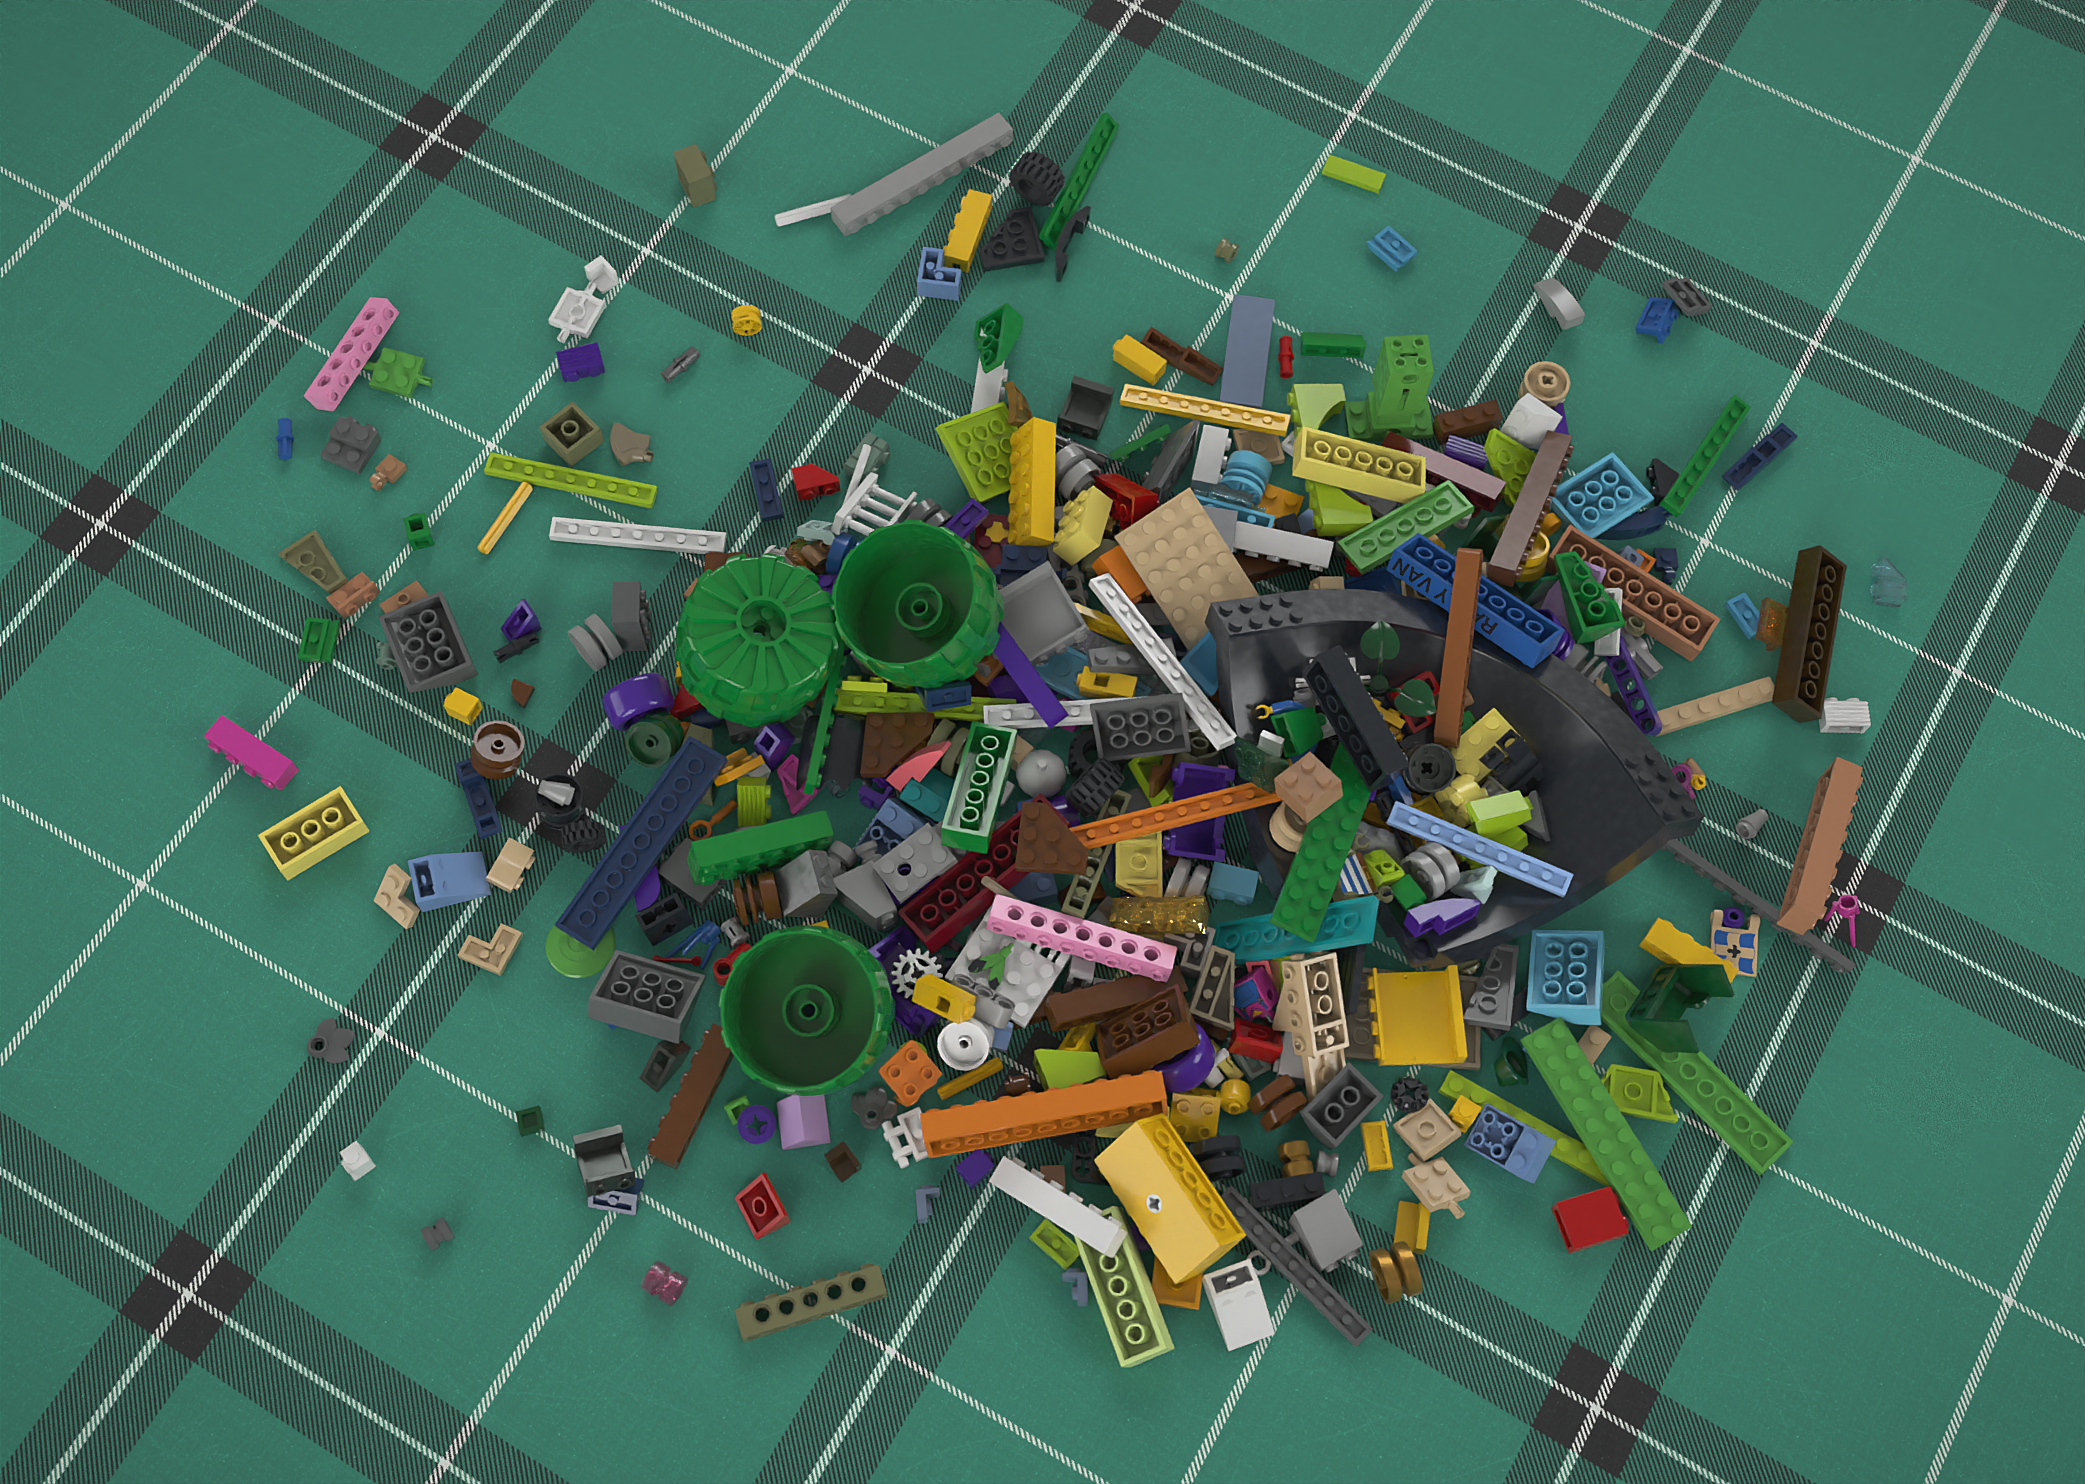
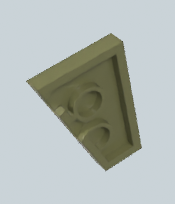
(315, 561)

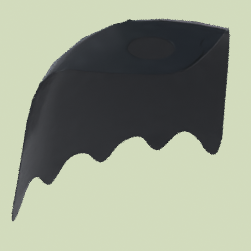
(842, 754)

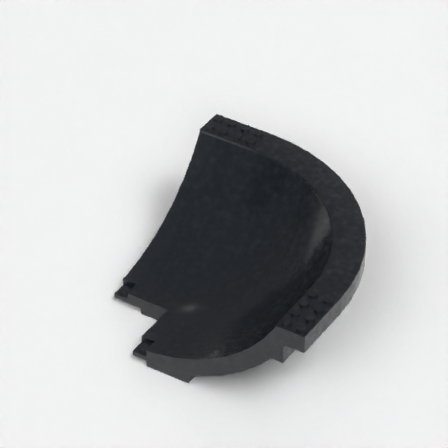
(1602, 785)

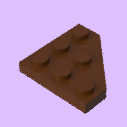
(893, 739)
(1048, 843)

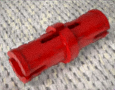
(1285, 357)

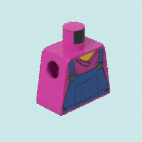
(1255, 996)

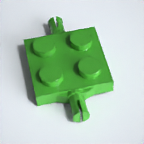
(397, 373)

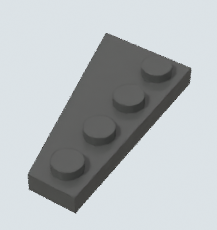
(1122, 659)
(1495, 990)

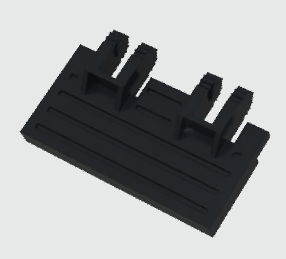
(1350, 967)

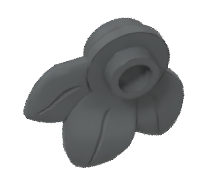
(334, 1042)
(874, 1104)

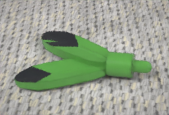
(994, 961)

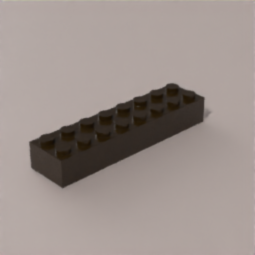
(1809, 634)

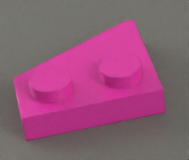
(788, 774)

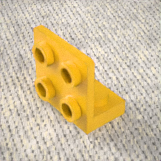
(1195, 1113)

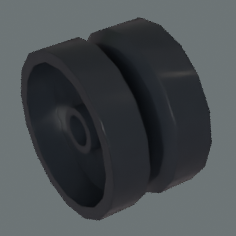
(1219, 1157)

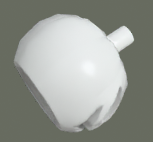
(1041, 773)

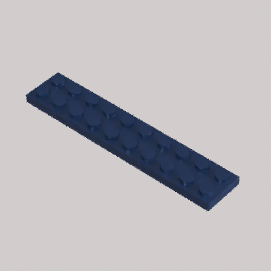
(641, 843)

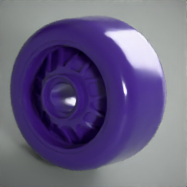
(636, 697)
(1188, 1067)

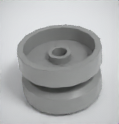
(595, 642)
(1431, 869)
(1184, 885)

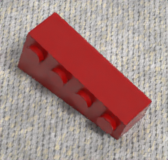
(1129, 499)

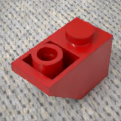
(813, 482)

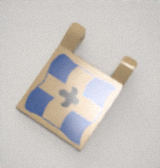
(1736, 944)

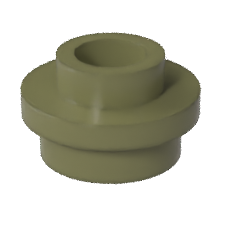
(1634, 626)

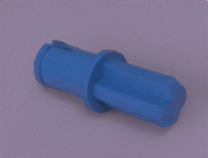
(285, 438)

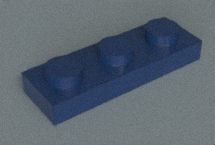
(766, 490)

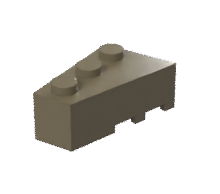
(1214, 990)

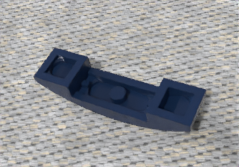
(479, 799)

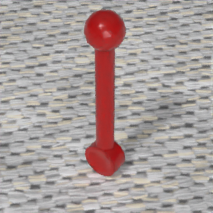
(696, 960)

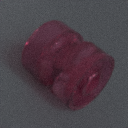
(664, 1283)

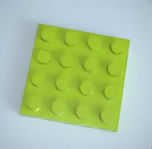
(981, 450)

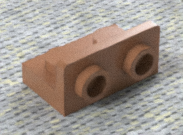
(353, 595)

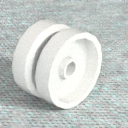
(965, 1044)

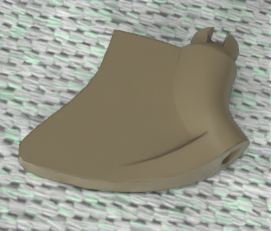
(630, 446)

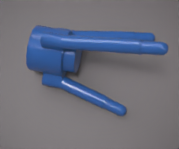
(705, 933)

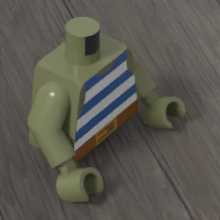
(1356, 879)

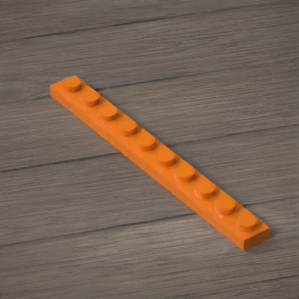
(1172, 815)

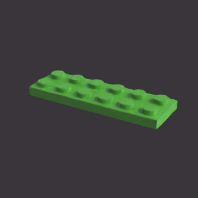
(1422, 515)

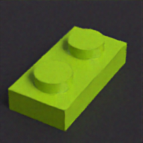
(1055, 1244)

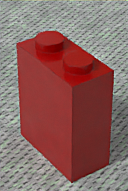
(1590, 1219)

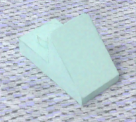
(1475, 883)

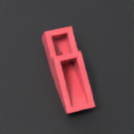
(917, 764)

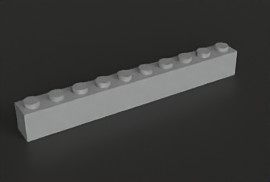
(922, 174)

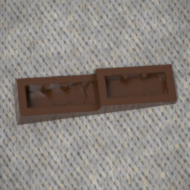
(1183, 359)

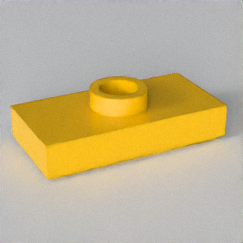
(1376, 1146)

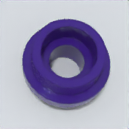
(1730, 923)

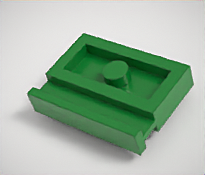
(319, 640)

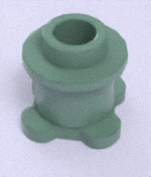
(386, 658)

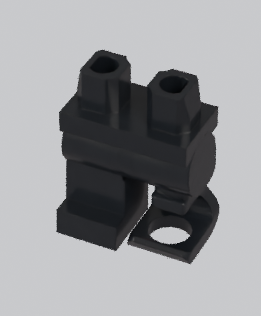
(1519, 769)

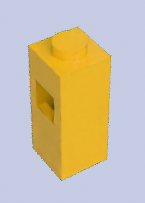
(1139, 359)
(1106, 685)
(944, 998)

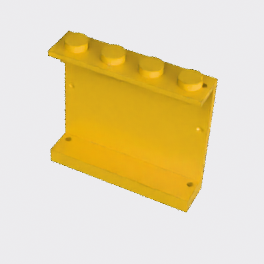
(1417, 1017)

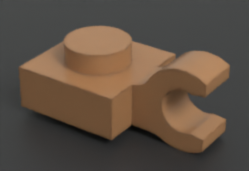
(388, 470)

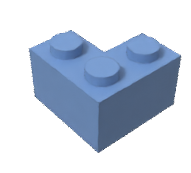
(935, 279)

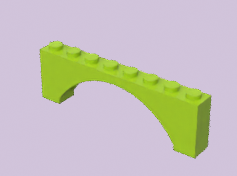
(1332, 509)

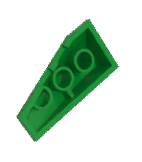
(997, 335)
(1587, 605)

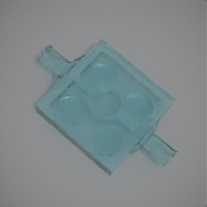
(1236, 497)

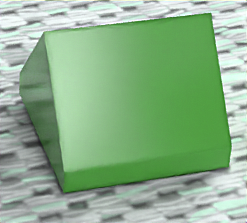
(736, 1107)

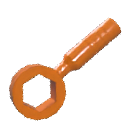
(716, 818)

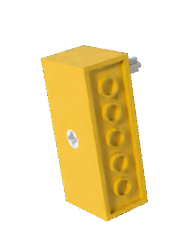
(1169, 1197)

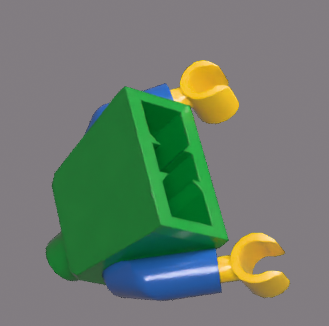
(1297, 726)

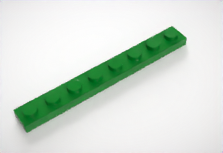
(1079, 180)
(1705, 456)
(825, 720)

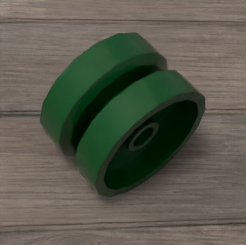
(654, 739)

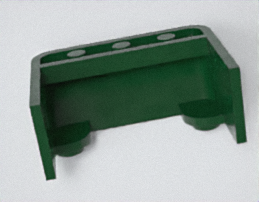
(1484, 539)
(1667, 996)

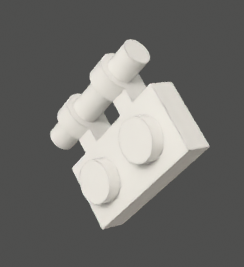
(911, 1127)

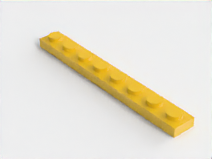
(1205, 410)

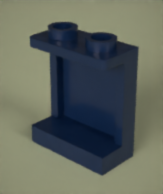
(947, 696)

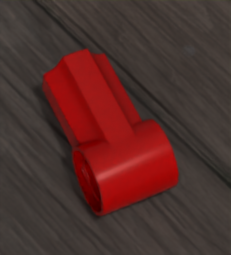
(726, 963)

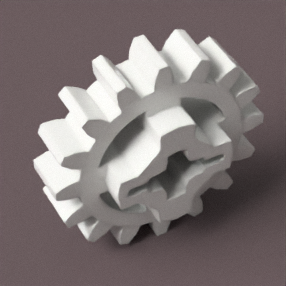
(913, 963)

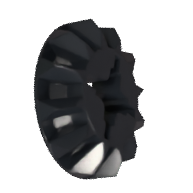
(1406, 1103)

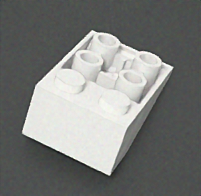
(1238, 1304)

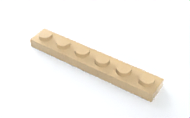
(1715, 705)

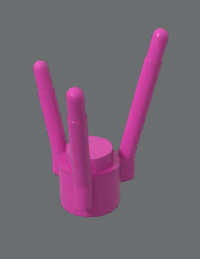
(1846, 907)

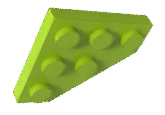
(1509, 463)

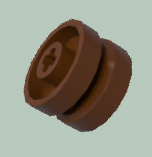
(497, 750)
(1277, 1103)

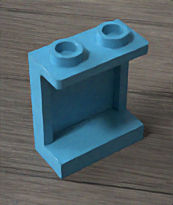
(1202, 664)

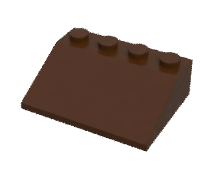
(1146, 1033)

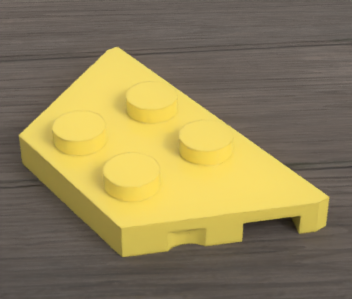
(1140, 865)

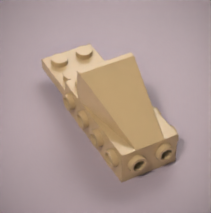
(1315, 1015)

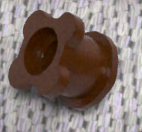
(1017, 1085)

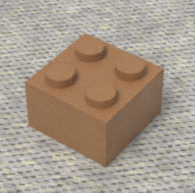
(1308, 787)

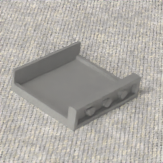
(1041, 615)

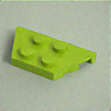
(1639, 1093)

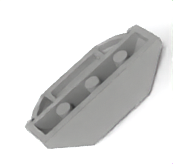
(1379, 839)

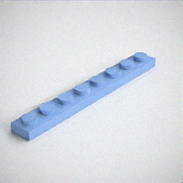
(1480, 849)

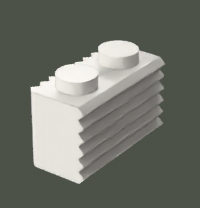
(1844, 716)

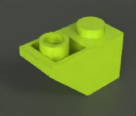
(1383, 868)

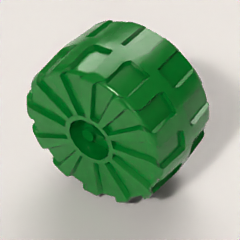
(892, 580)
(750, 675)
(768, 1000)

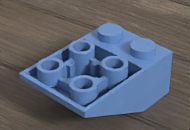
(892, 826)
(448, 879)
(1510, 1143)

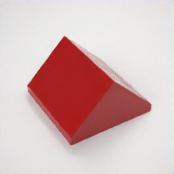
(1255, 1041)
(762, 1207)

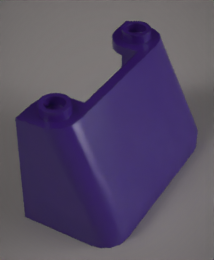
(1202, 838)
(911, 1015)

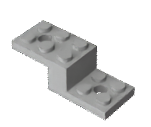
(924, 855)

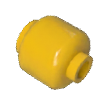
(1235, 1096)

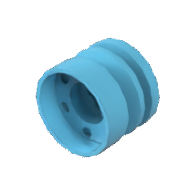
(1247, 472)

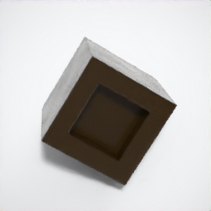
(842, 1161)

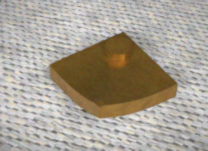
(1018, 407)

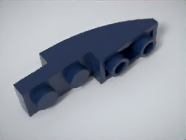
(1638, 524)

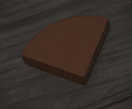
(521, 692)

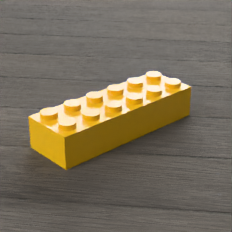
(1032, 484)

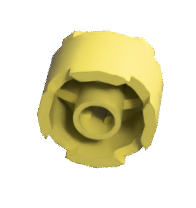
(1456, 795)

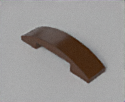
(1160, 775)

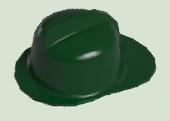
(1511, 1064)

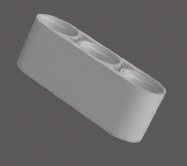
(989, 1004)

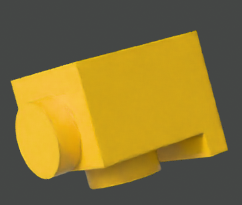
(1463, 1113)

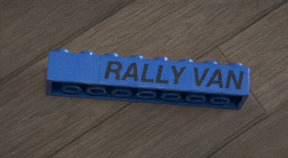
(1498, 614)

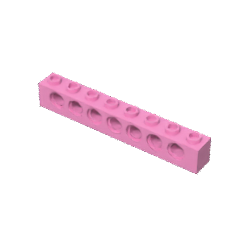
(1081, 938)

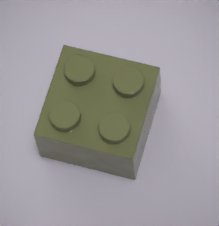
(695, 175)
(571, 434)

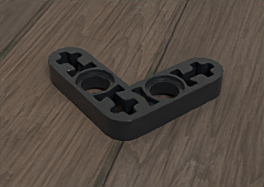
(1093, 1176)

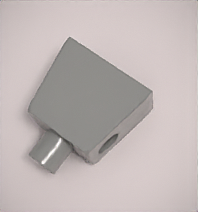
(1078, 973)

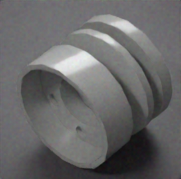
(1577, 661)

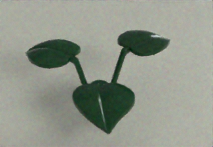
(1416, 695)

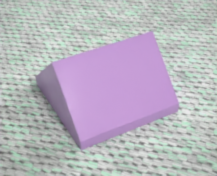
(803, 1121)

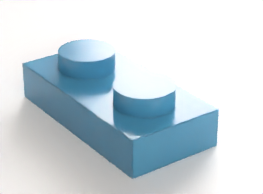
(1744, 614)

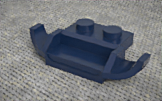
(1020, 560)

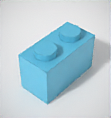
(1232, 883)

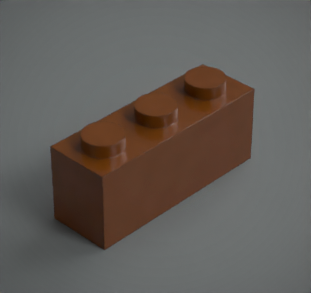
(1467, 421)

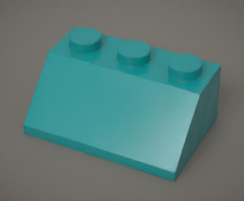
(929, 795)

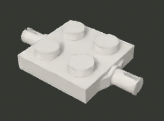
(577, 312)

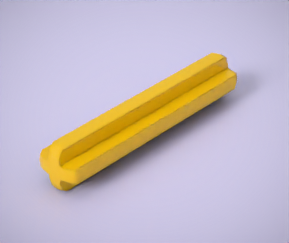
(970, 1078)

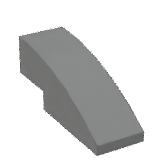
(1559, 303)

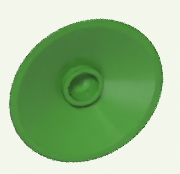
(576, 959)

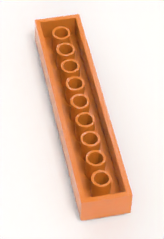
(1043, 1114)

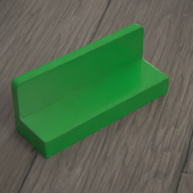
(1332, 345)

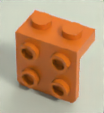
(909, 1073)

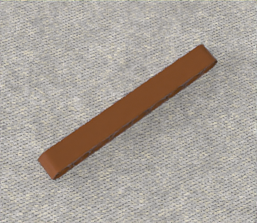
(1458, 647)

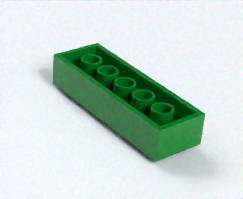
(979, 787)
(757, 848)

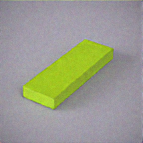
(1353, 174)

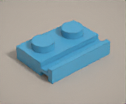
(1392, 248)

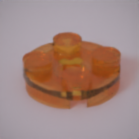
(794, 555)

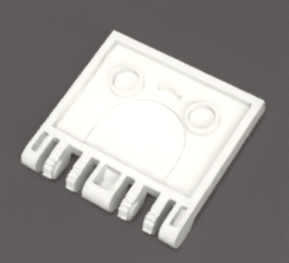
(1026, 972)

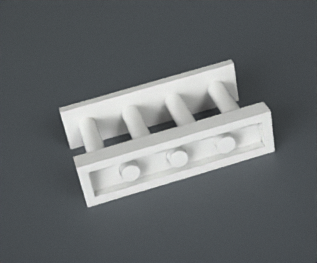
(861, 498)

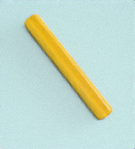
(505, 518)

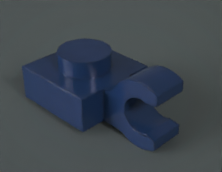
(1666, 562)

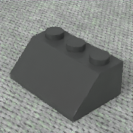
(1340, 1106)

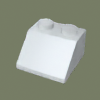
(1530, 422)

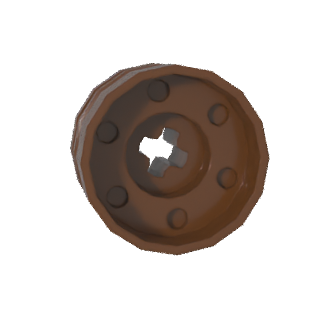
(757, 898)

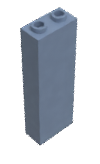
(1247, 351)

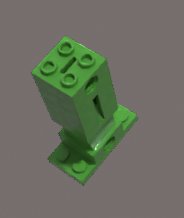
(1398, 395)

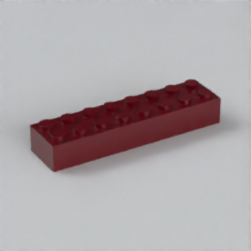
(959, 894)

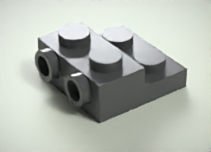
(351, 444)

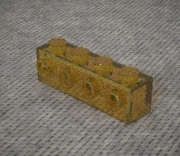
(1160, 914)

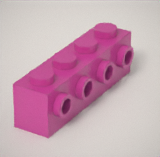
(250, 753)

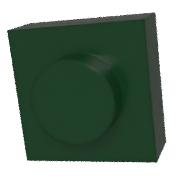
(530, 1121)

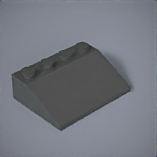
(1171, 462)
(428, 644)
(1141, 727)
(646, 996)

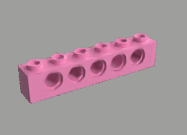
(351, 354)

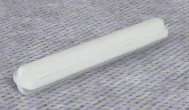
(808, 211)

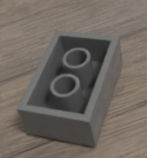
(631, 616)

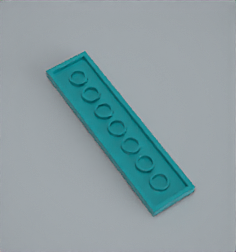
(1257, 939)

